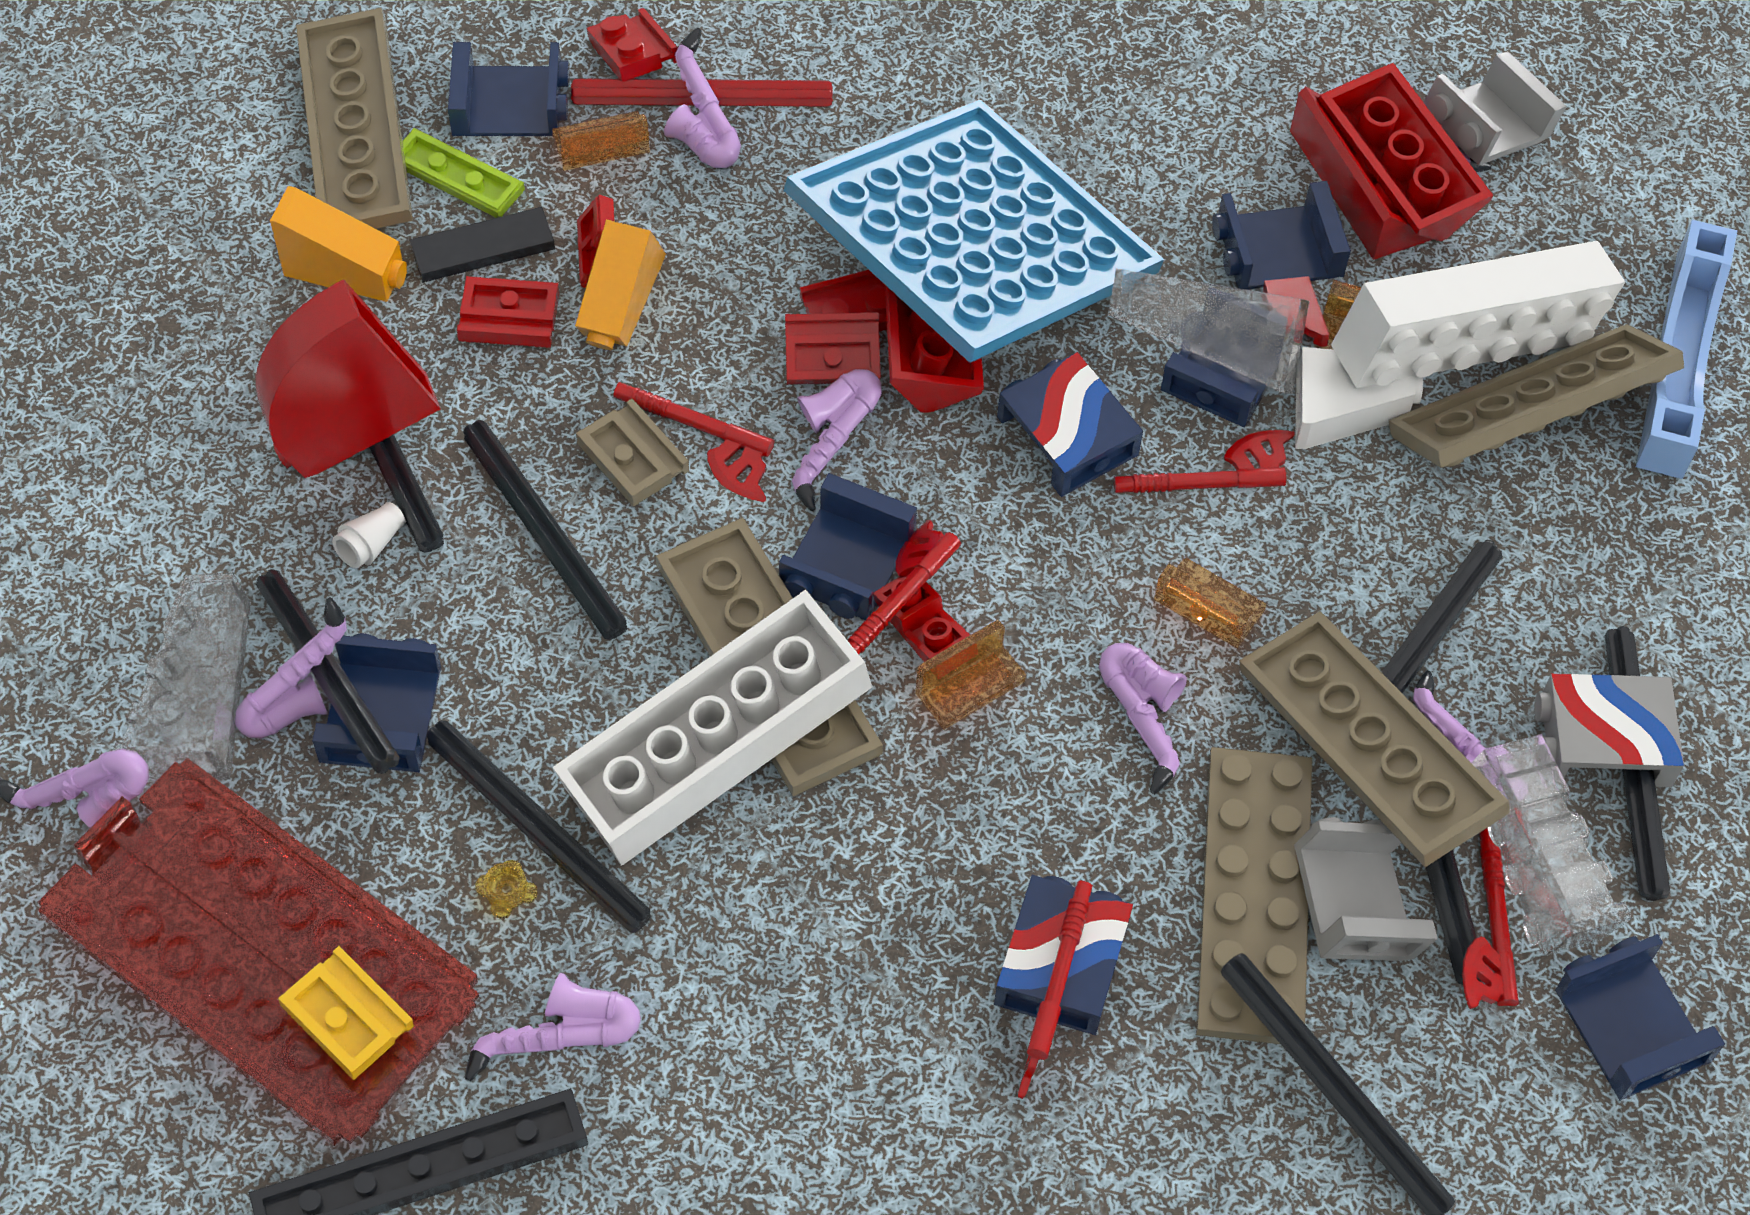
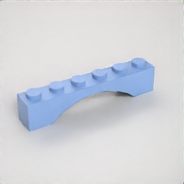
(1676, 403)

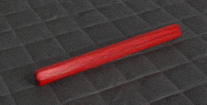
(728, 92)

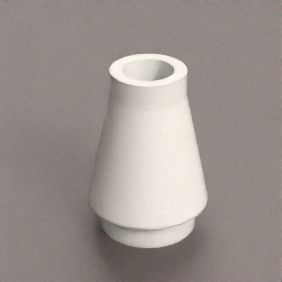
(366, 536)

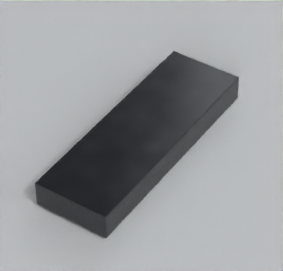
(482, 244)

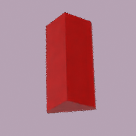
(1407, 151)
(1351, 183)
(924, 363)

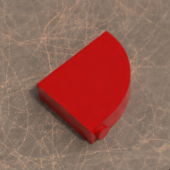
(337, 382)

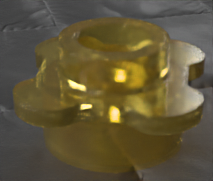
(501, 875)

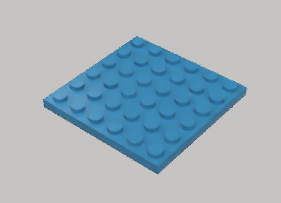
(972, 228)

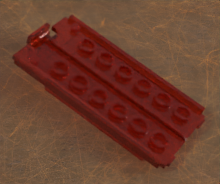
(227, 911)

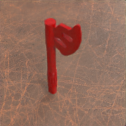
(734, 438)
(1246, 476)
(917, 562)
(1480, 956)
(1050, 1008)

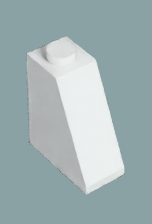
(1334, 408)

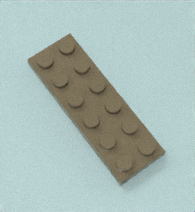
(354, 117)
(1535, 395)
(724, 591)
(1374, 738)
(1253, 886)

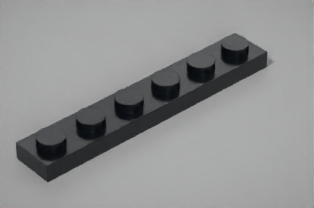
(431, 1162)

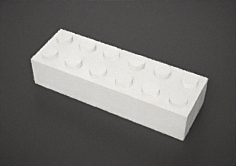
(1476, 313)
(713, 726)

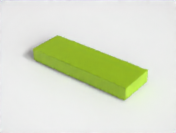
(460, 174)

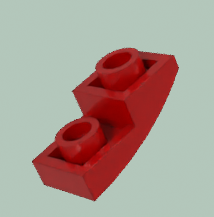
(923, 620)

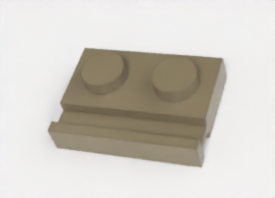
(632, 452)

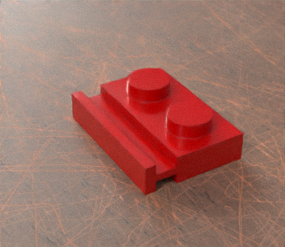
(632, 44)
(847, 294)
(508, 312)
(830, 345)

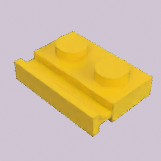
(346, 1012)

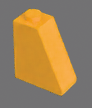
(329, 246)
(619, 284)

